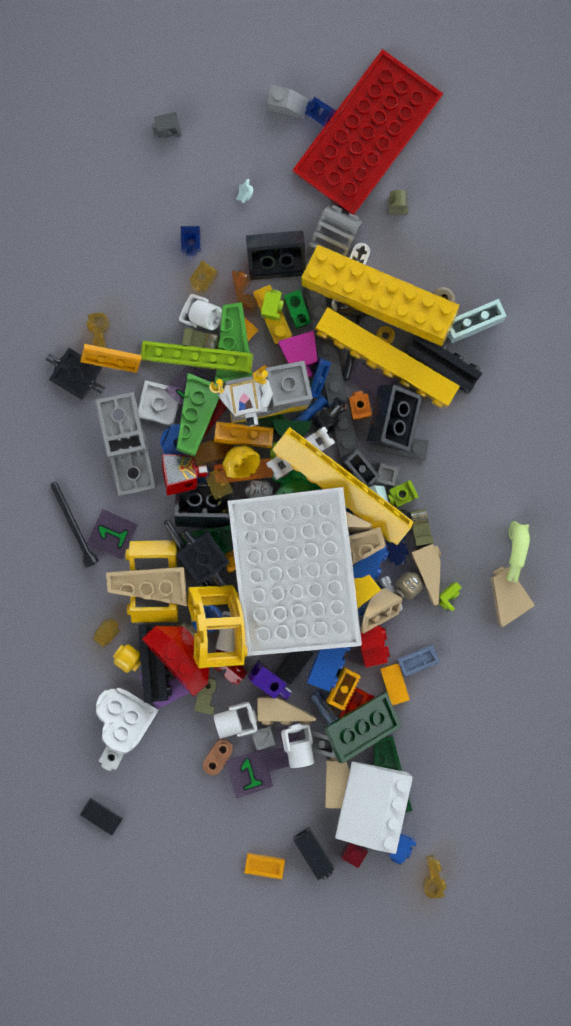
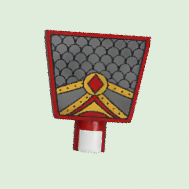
(181, 473)

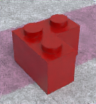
(373, 647)

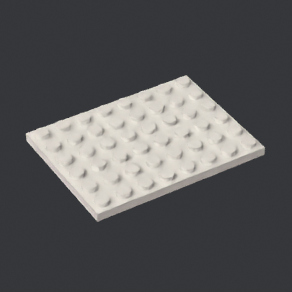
(295, 572)

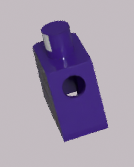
(263, 677)

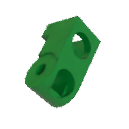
(297, 309)

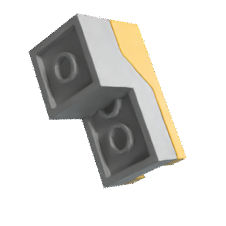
(289, 389)

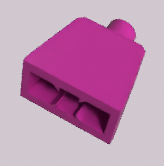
(300, 349)

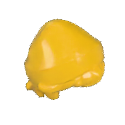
(241, 462)

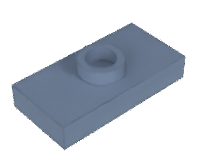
(418, 660)

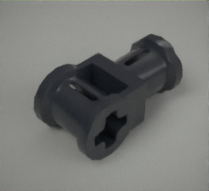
(328, 416)

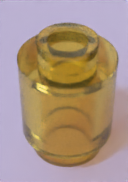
(106, 632)

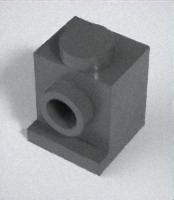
(166, 125)

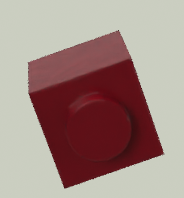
(354, 854)

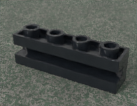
(444, 363)
(153, 670)

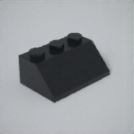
(276, 255)
(394, 417)
(201, 509)

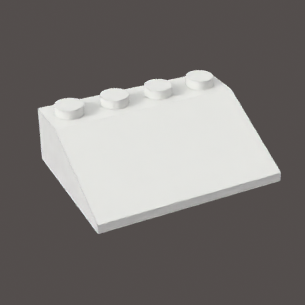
(374, 807)

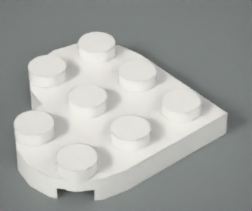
(124, 719)

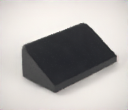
(359, 467)

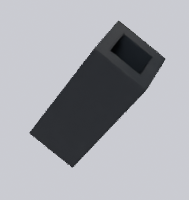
(314, 854)

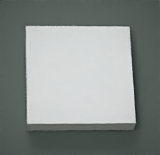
(157, 404)

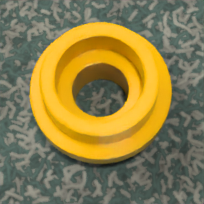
(386, 329)

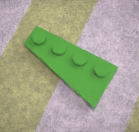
(196, 413)

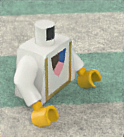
(247, 397)

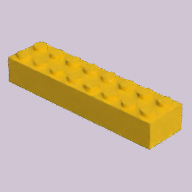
(380, 295)

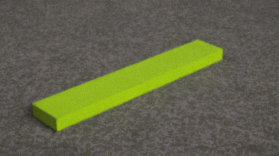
(196, 356)

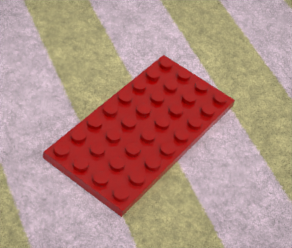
(367, 132)

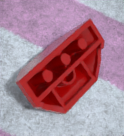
(176, 651)

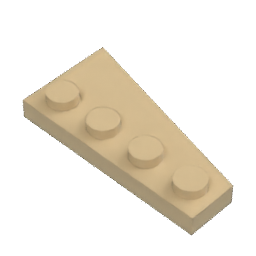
(366, 543)

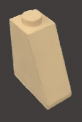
(509, 597)
(336, 782)

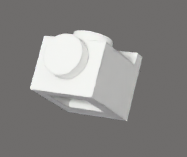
(110, 764)

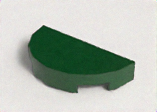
(300, 427)

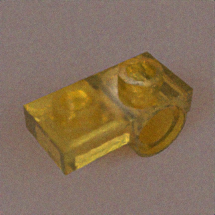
(98, 331)
(434, 868)

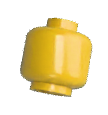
(127, 658)

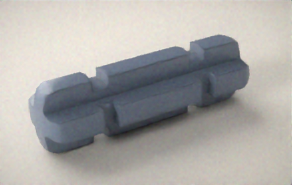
(323, 707)

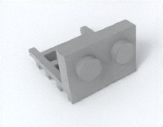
(338, 222)

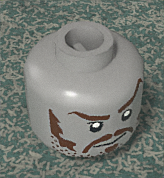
(258, 489)

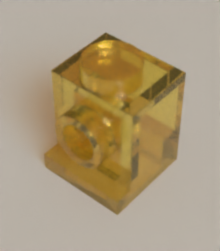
(203, 285)

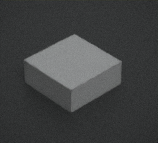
(387, 474)

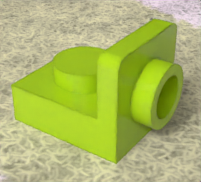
(450, 592)

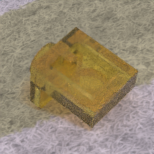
(218, 484)

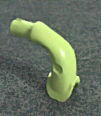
(520, 543)

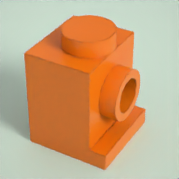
(356, 412)

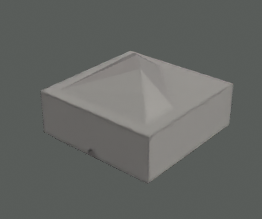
(263, 738)

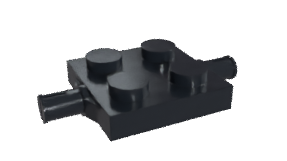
(75, 375)
(202, 557)

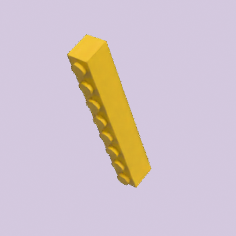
(386, 357)
(328, 474)

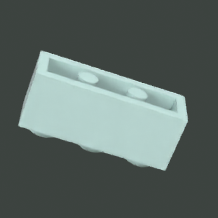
(476, 321)

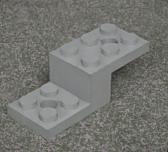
(125, 443)

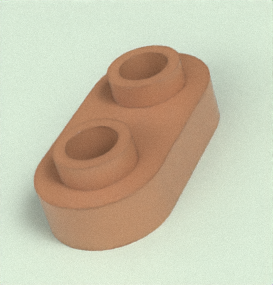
(217, 756)

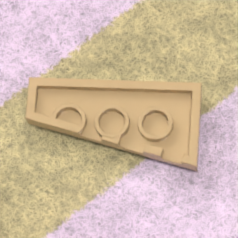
(155, 584)

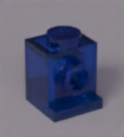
(313, 108)
(190, 233)
(397, 552)

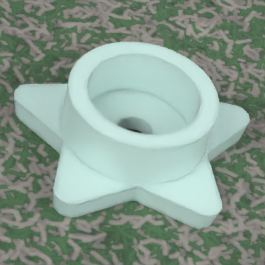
(245, 191)

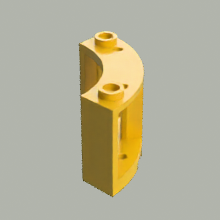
(152, 549)
(217, 595)

